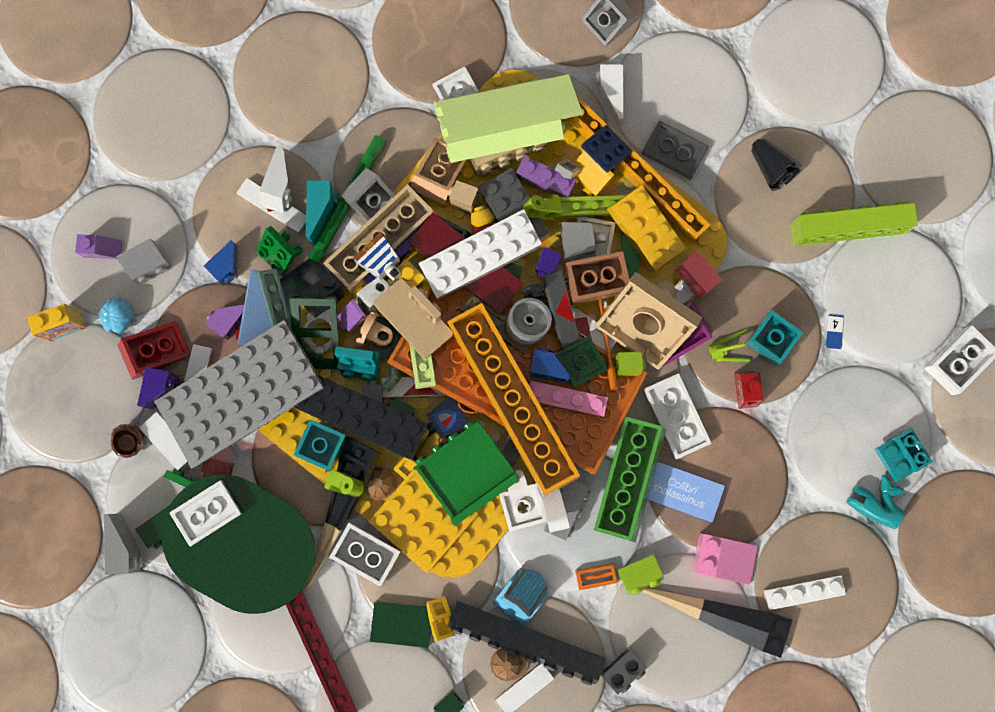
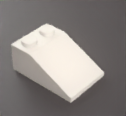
(275, 187)

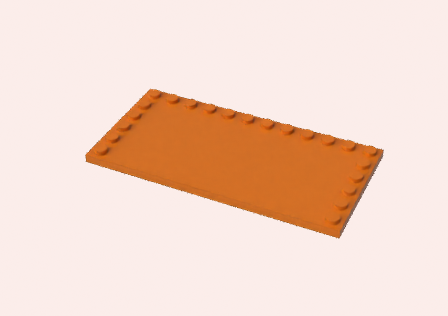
(582, 434)

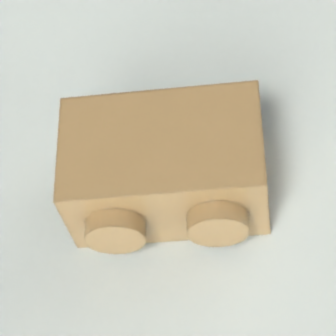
(463, 197)

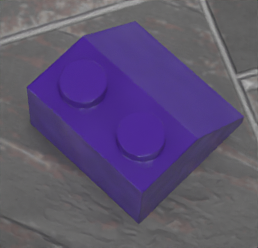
(155, 385)

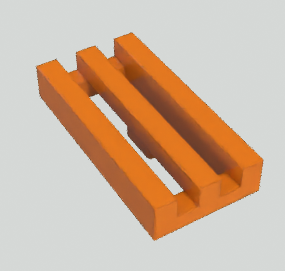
(597, 584)

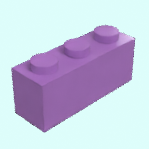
(544, 178)

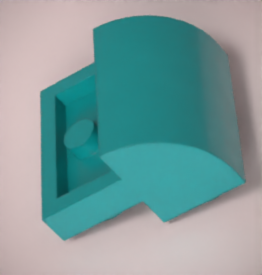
(358, 363)
(903, 455)

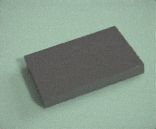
(675, 150)

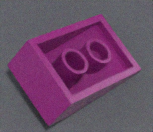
(697, 337)

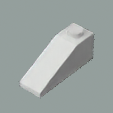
(611, 87)

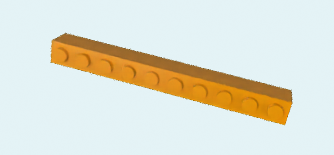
(641, 173)

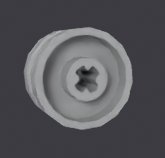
(528, 322)

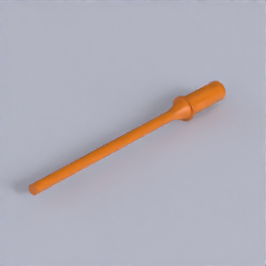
(611, 370)

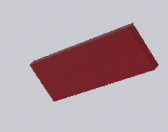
(494, 289)

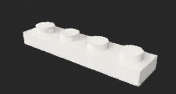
(804, 592)

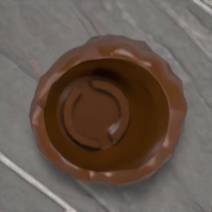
(127, 440)

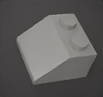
(608, 19)
(367, 194)
(144, 261)

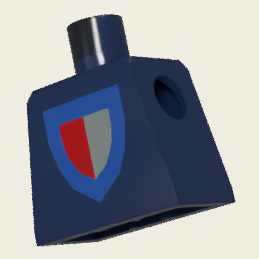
(446, 418)

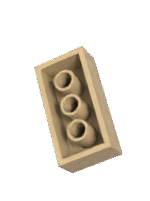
(486, 164)

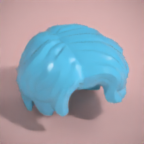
(116, 315)

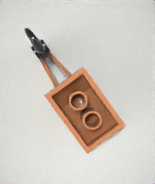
(589, 278)

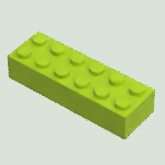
(854, 223)

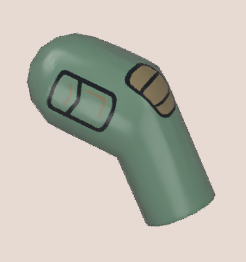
(394, 377)

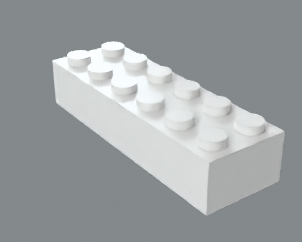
(480, 254)

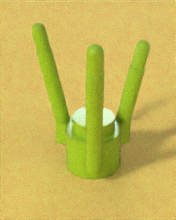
(719, 350)

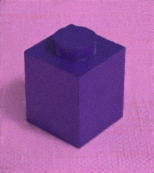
(547, 262)

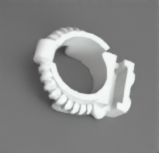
(326, 318)

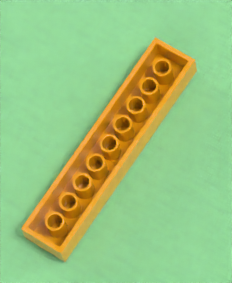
(513, 400)

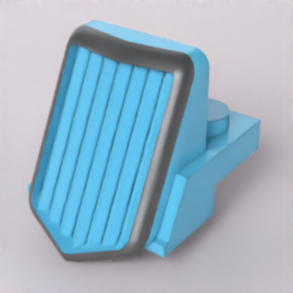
(522, 595)

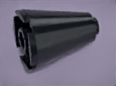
(774, 163)

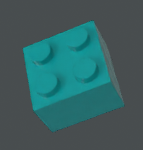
(774, 338)
(320, 445)

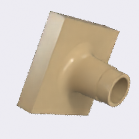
(648, 319)

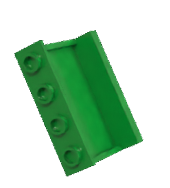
(466, 472)

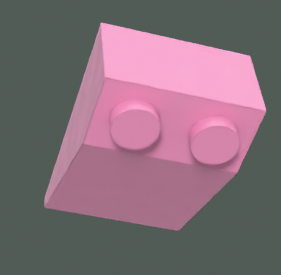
(724, 558)

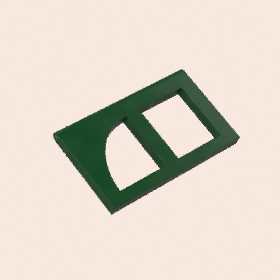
(333, 332)

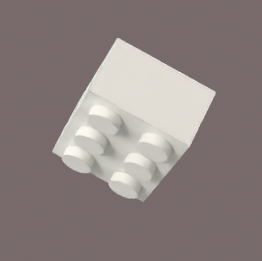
(961, 360)
(365, 554)

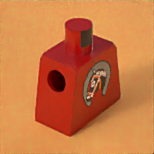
(748, 389)

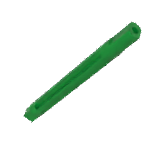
(342, 206)

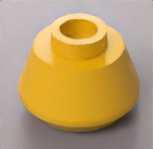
(481, 217)

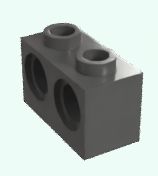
(619, 666)

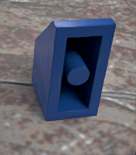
(224, 263)
(547, 367)

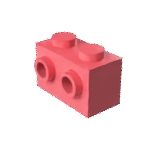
(698, 274)

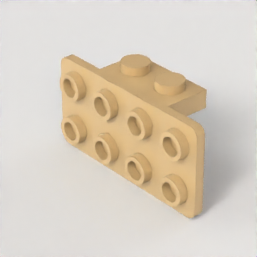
(414, 317)

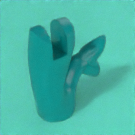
(890, 515)

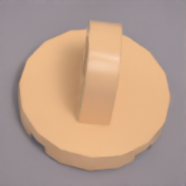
(370, 331)

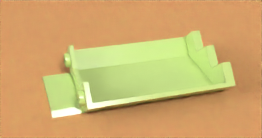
(506, 117)

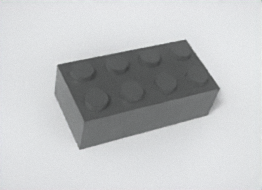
(506, 197)

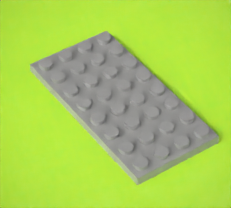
(239, 394)

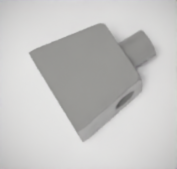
(579, 240)

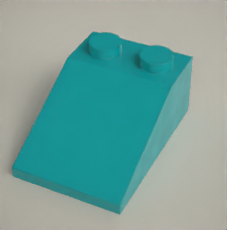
(319, 207)

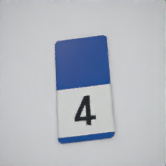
(834, 331)

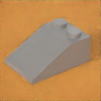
(120, 547)

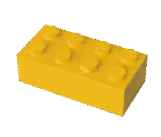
(646, 228)

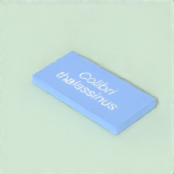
(685, 492)

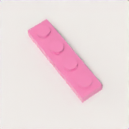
(569, 399)

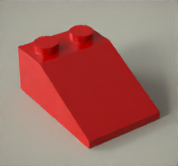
(153, 349)

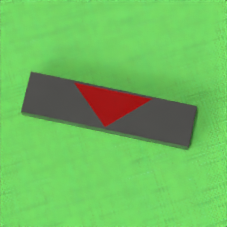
(561, 308)

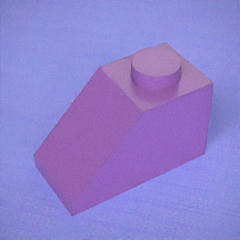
(97, 246)
(351, 317)
(225, 320)

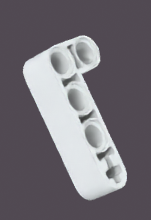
(554, 511)

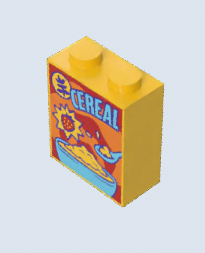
(56, 322)

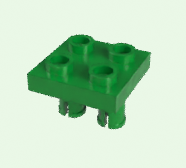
(276, 250)

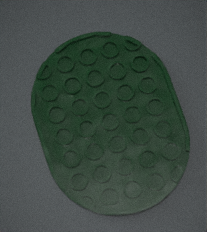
(251, 561)

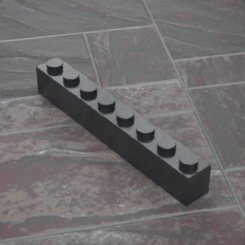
(526, 642)

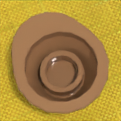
(381, 484)
(507, 666)

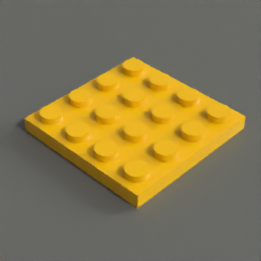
(418, 523)

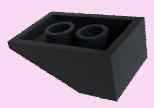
(313, 280)

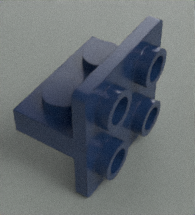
(606, 149)

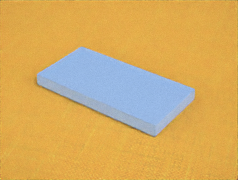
(255, 315)

